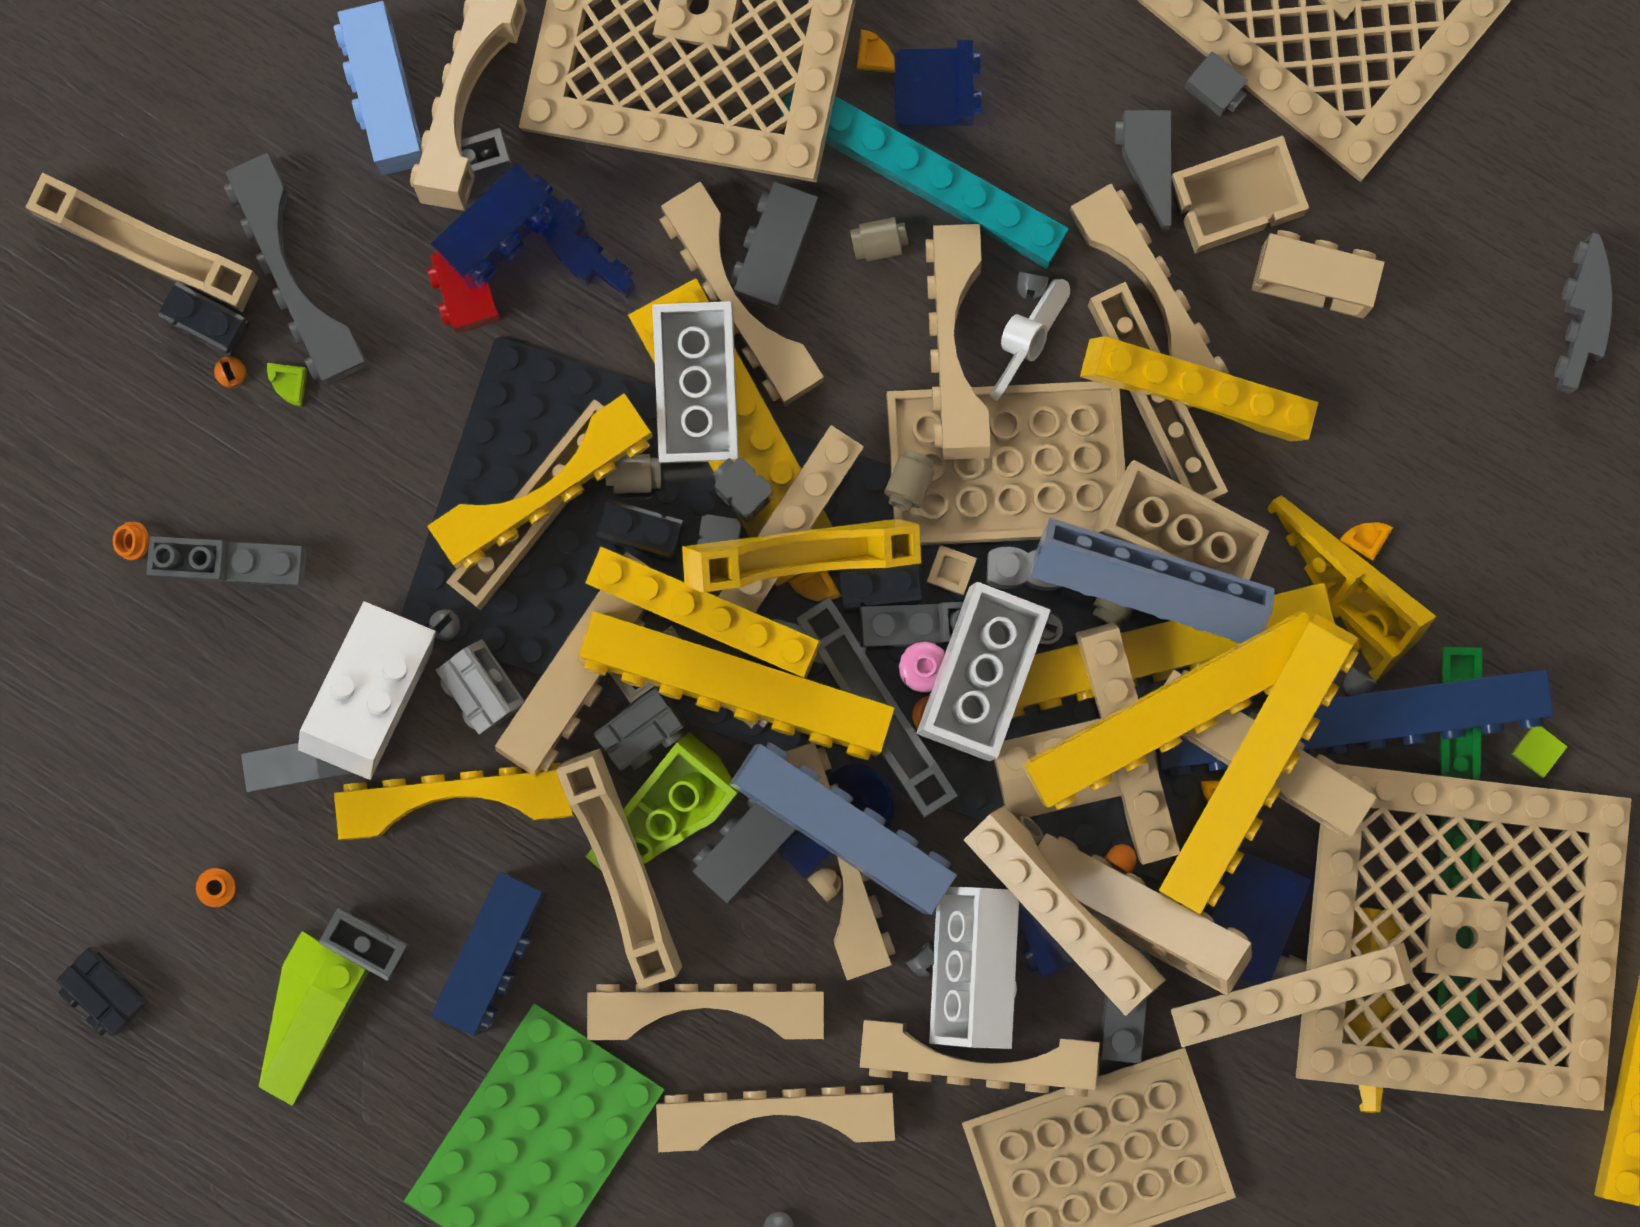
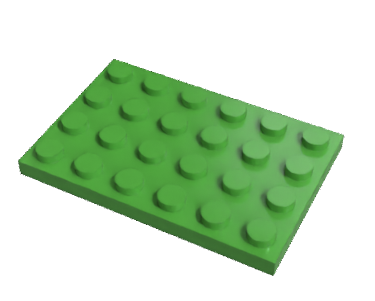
(536, 1132)

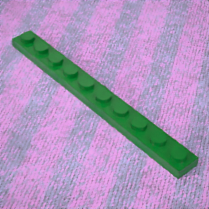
(1462, 760)

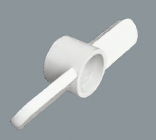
(1028, 336)

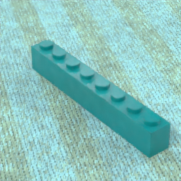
(942, 183)

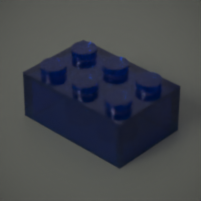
(494, 227)
(1263, 906)

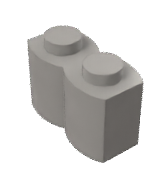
(1012, 569)

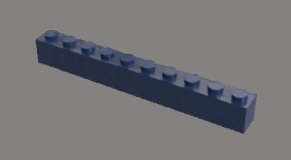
(1406, 715)

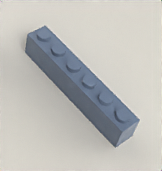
(1152, 582)
(842, 828)

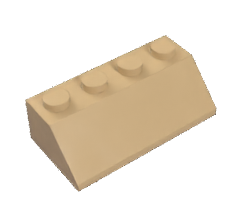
(1179, 522)
(1015, 784)

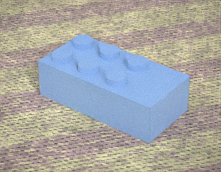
(381, 86)

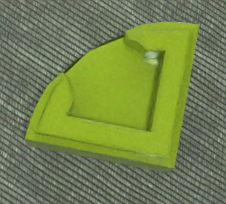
(288, 382)

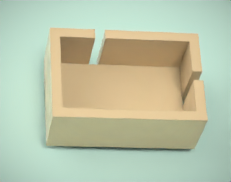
(1239, 194)
(1318, 271)

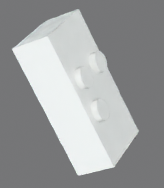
(695, 382)
(983, 671)
(366, 690)
(974, 968)

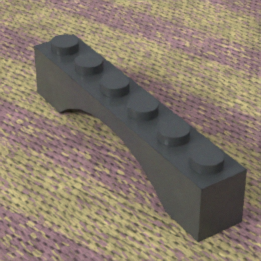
(263, 200)
(857, 676)

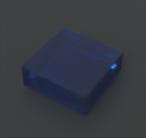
(803, 853)

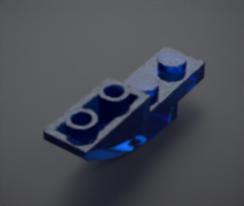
(581, 255)

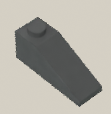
(1147, 153)
(286, 767)

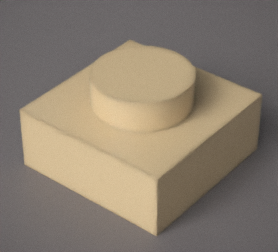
(951, 570)

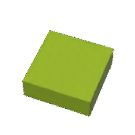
(1539, 750)

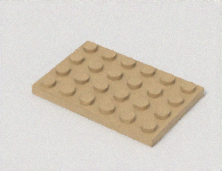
(1050, 456)
(1109, 1159)

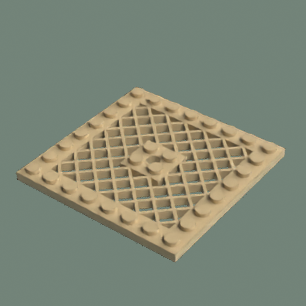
(1299, 104)
(791, 155)
(1592, 970)

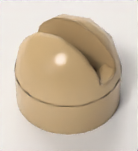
(826, 883)

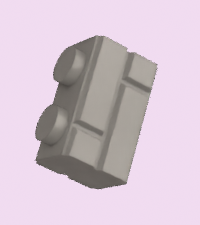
(479, 687)

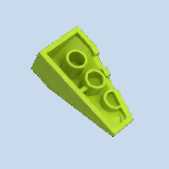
(677, 798)
(308, 1008)

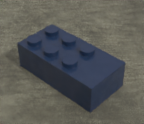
(489, 954)

